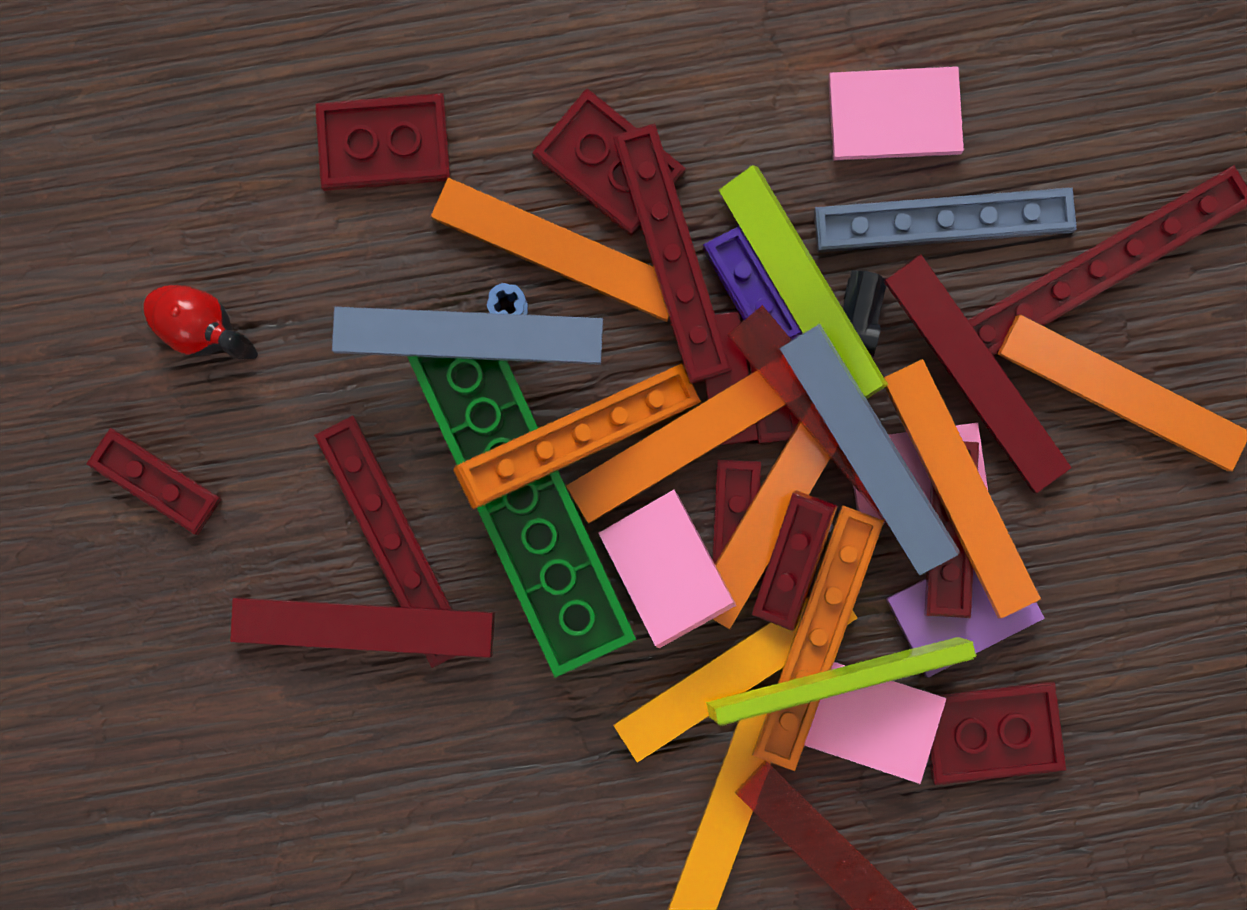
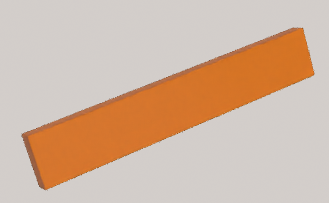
(550, 247)
(1124, 393)
(576, 436)
(674, 446)
(961, 489)
(758, 531)
(820, 631)

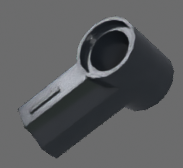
(863, 305)

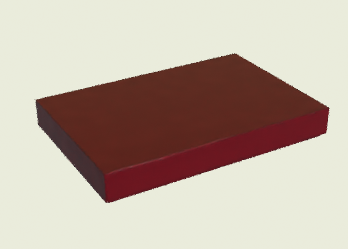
(382, 142)
(586, 158)
(998, 734)

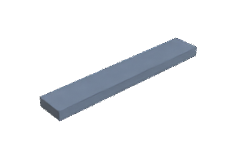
(945, 220)
(467, 335)
(869, 449)

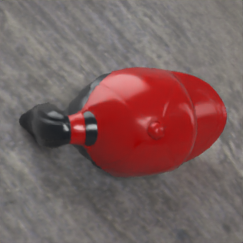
(194, 323)

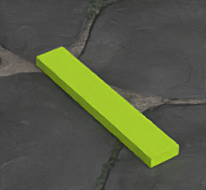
(797, 274)
(840, 680)

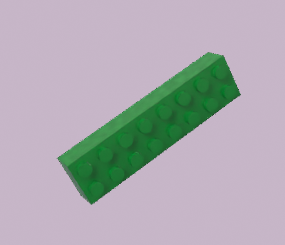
(532, 526)

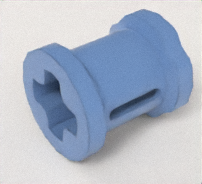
(512, 293)

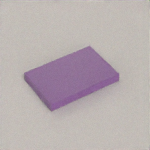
(981, 628)

